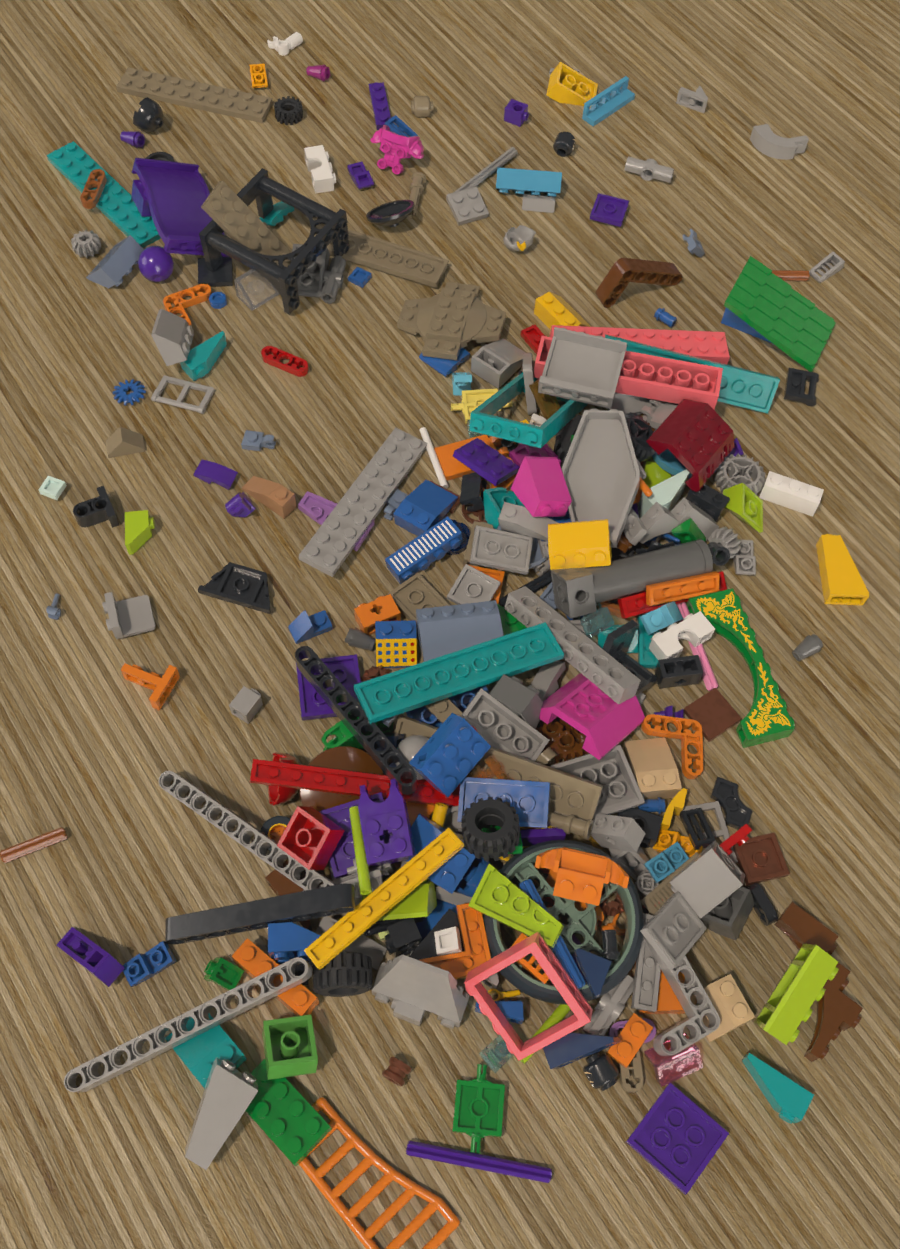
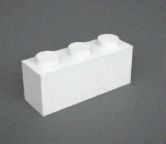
(791, 493)

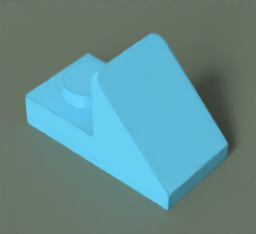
(460, 382)
(661, 617)

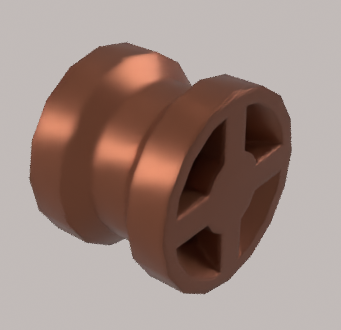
(396, 1071)

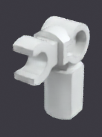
(283, 46)

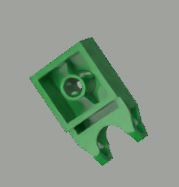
(344, 737)

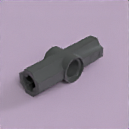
(333, 279)

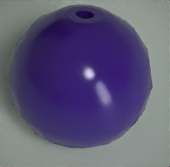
(155, 264)

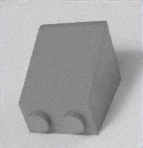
(708, 879)

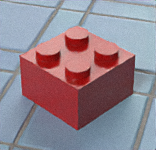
(310, 838)

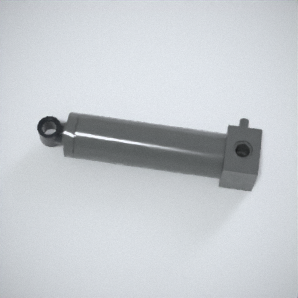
(580, 589)

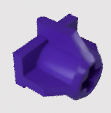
(240, 505)

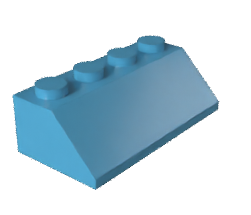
(528, 180)

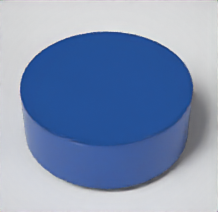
(217, 300)

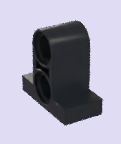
(95, 510)

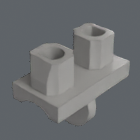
(375, 878)

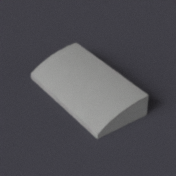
(502, 727)

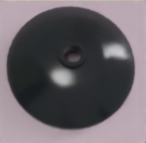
(390, 213)

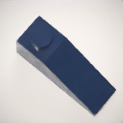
(576, 1047)

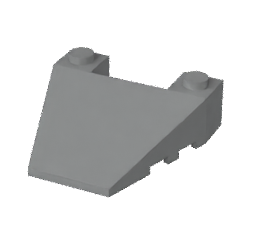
(421, 987)

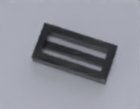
(702, 841)

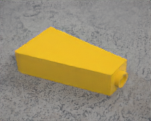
(838, 573)

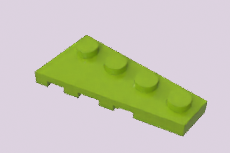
(509, 905)

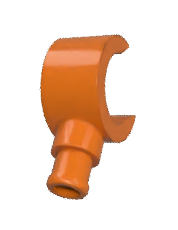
(612, 926)

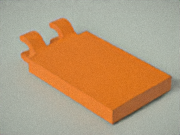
(454, 468)

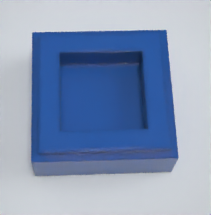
(359, 277)

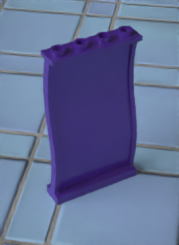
(175, 202)

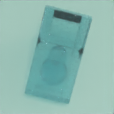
(597, 621)
(495, 1054)

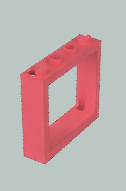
(559, 977)

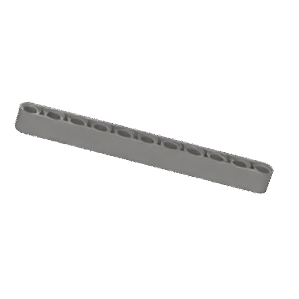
(243, 833)
(155, 1036)

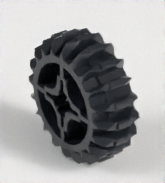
(639, 433)

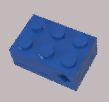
(450, 754)

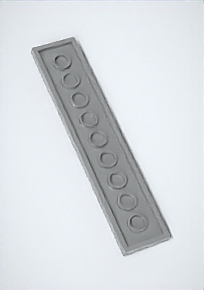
(362, 502)

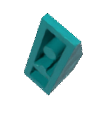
(204, 356)
(781, 1092)

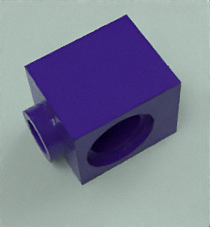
(516, 112)

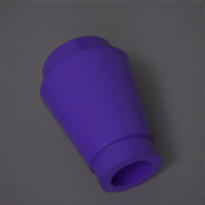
(133, 138)

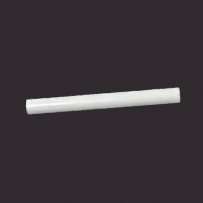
(433, 457)

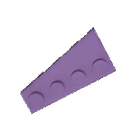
(320, 508)

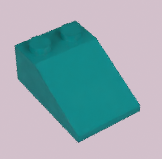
(203, 1049)

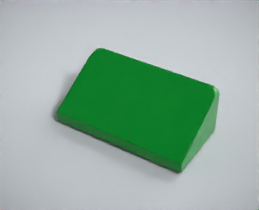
(688, 532)

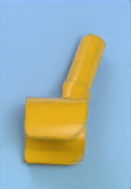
(502, 995)

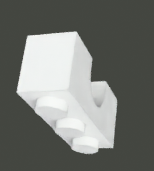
(320, 168)
(693, 628)

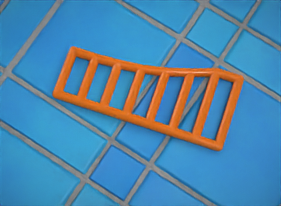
(390, 1174)

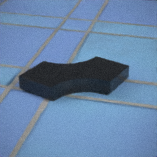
(735, 811)

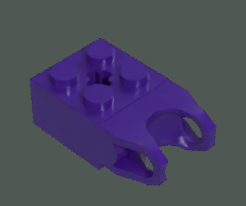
(383, 819)

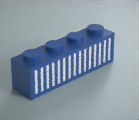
(424, 550)

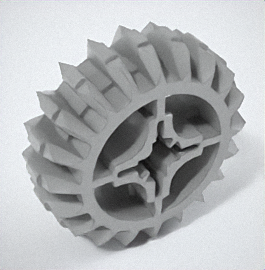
(740, 471)

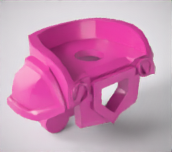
(396, 148)

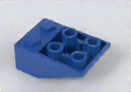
(288, 941)

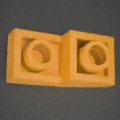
(258, 75)
(667, 838)

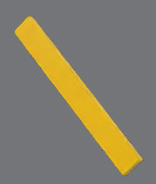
(383, 898)

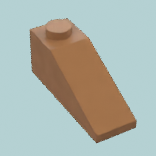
(271, 495)

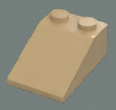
(653, 768)

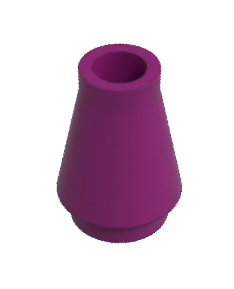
(320, 72)

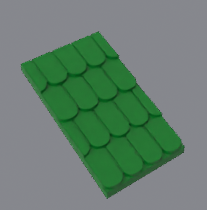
(777, 314)

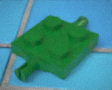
(478, 1108)

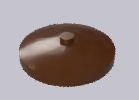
(342, 759)

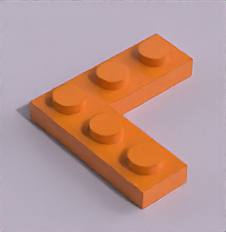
(474, 942)

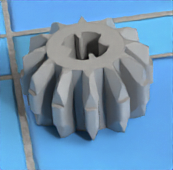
(86, 243)
(727, 539)

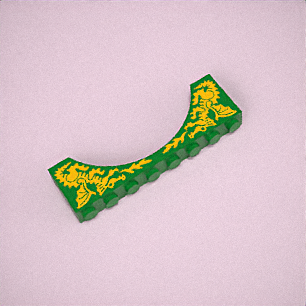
(768, 714)

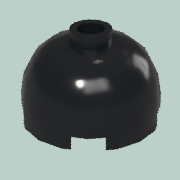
(149, 116)

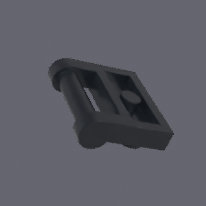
(796, 383)

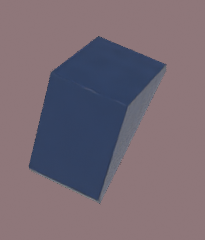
(594, 970)

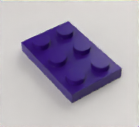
(486, 461)

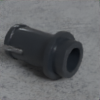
(610, 945)

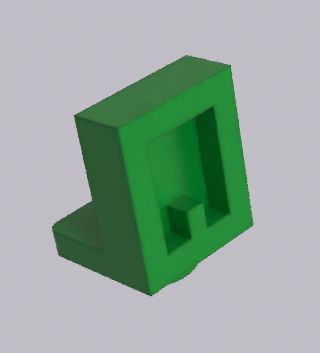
(223, 973)

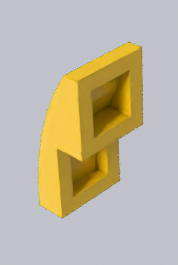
(674, 808)

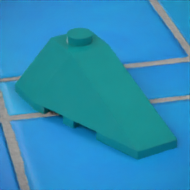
(494, 501)

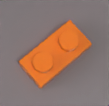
(632, 1038)

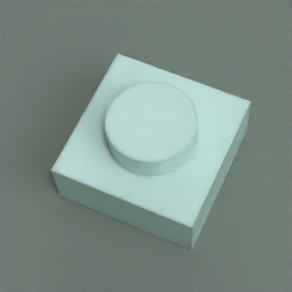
(52, 487)

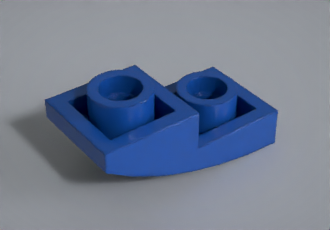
(148, 964)

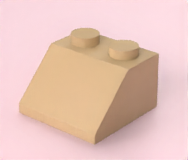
(729, 1005)

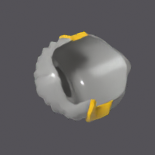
(519, 238)

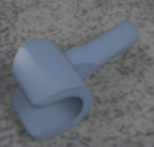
(53, 611)

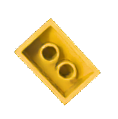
(556, 311)
(579, 544)

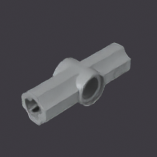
(649, 169)
(609, 1007)

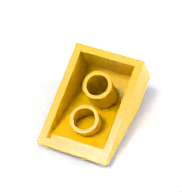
(570, 86)

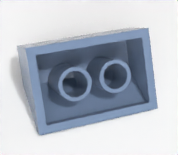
(116, 263)

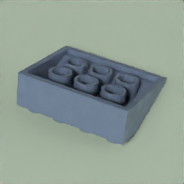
(456, 627)

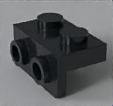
(709, 501)

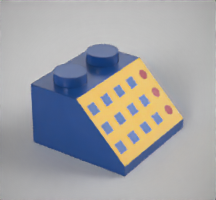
(396, 644)

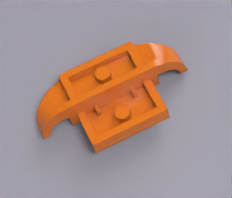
(581, 873)

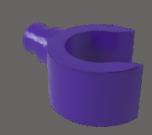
(668, 711)

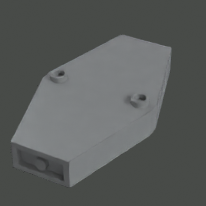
(602, 471)

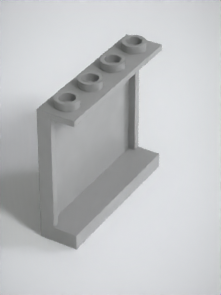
(582, 367)

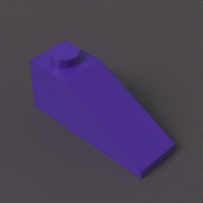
(90, 956)

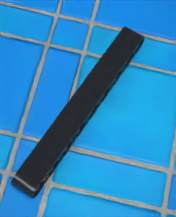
(359, 726)
(260, 913)

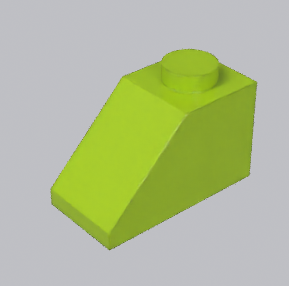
(137, 529)

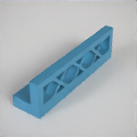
(609, 103)

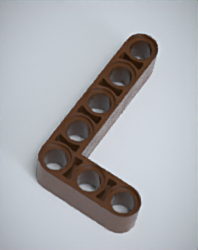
(635, 271)

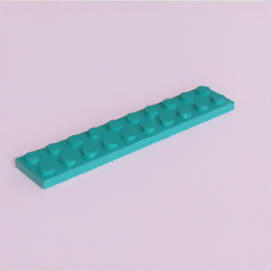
(114, 200)
(737, 385)
(457, 672)

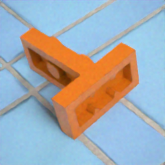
(160, 686)

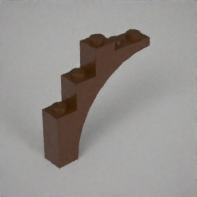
(834, 1009)

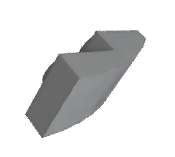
(744, 560)

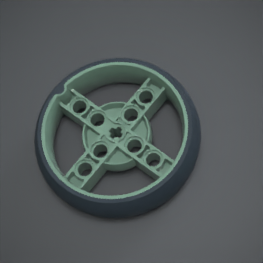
(583, 922)

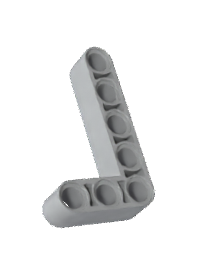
(694, 1012)

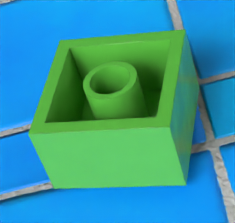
(289, 1047)

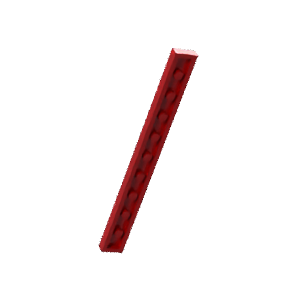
(341, 782)

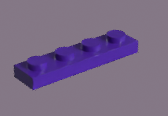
(379, 104)

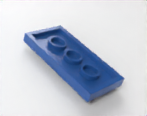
(527, 797)

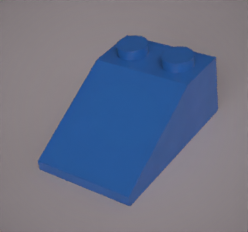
(424, 508)
(453, 870)

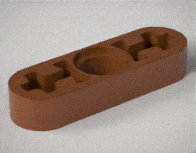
(94, 194)

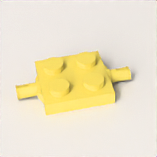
(472, 399)

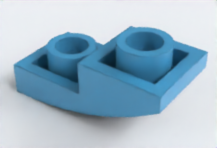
(666, 862)

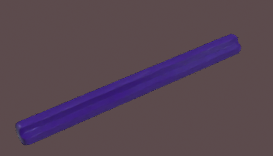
(479, 1161)

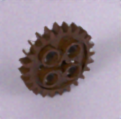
(561, 737)

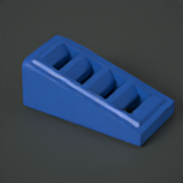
(511, 1009)

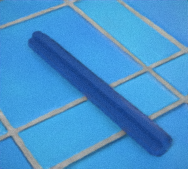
(560, 949)

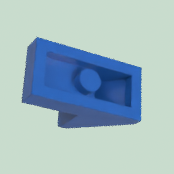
(307, 627)

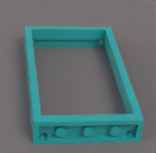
(484, 422)

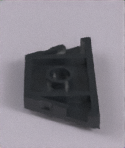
(239, 586)

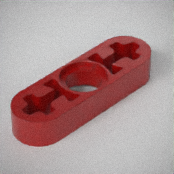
(288, 367)

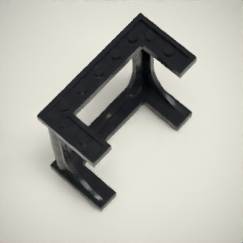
(281, 277)

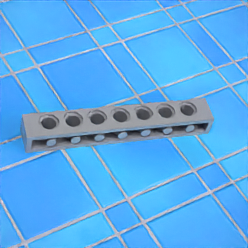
(577, 647)

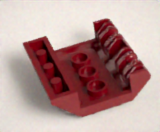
(695, 438)

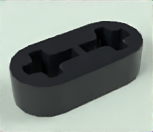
(763, 905)

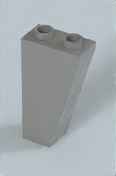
(221, 1107)

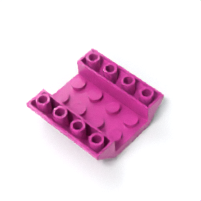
(593, 714)

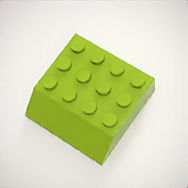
(797, 992)

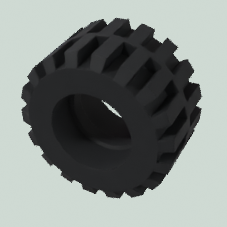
(490, 813)
(344, 975)

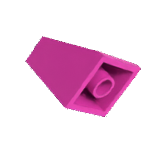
(542, 487)

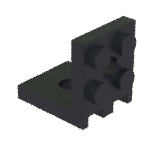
(617, 646)

